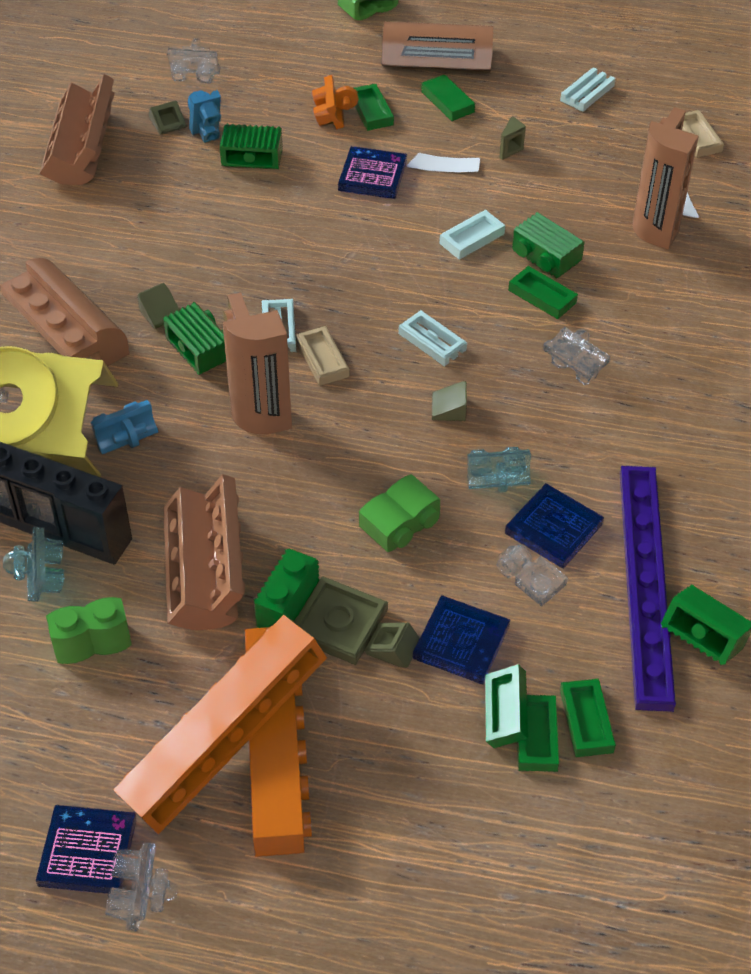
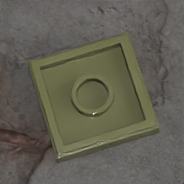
(341, 619)

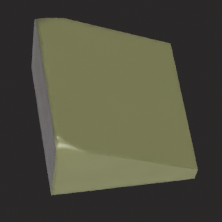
(167, 117)
(512, 138)
(156, 303)
(450, 403)
(393, 643)

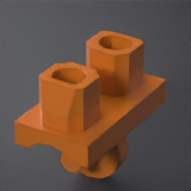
(332, 102)

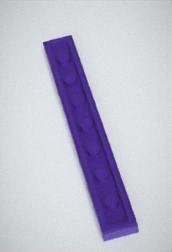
(646, 590)

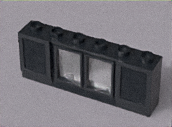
(64, 501)

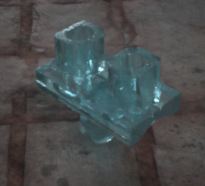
(498, 468)
(33, 562)

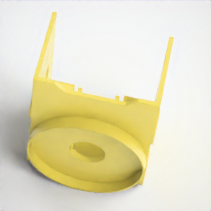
(52, 403)

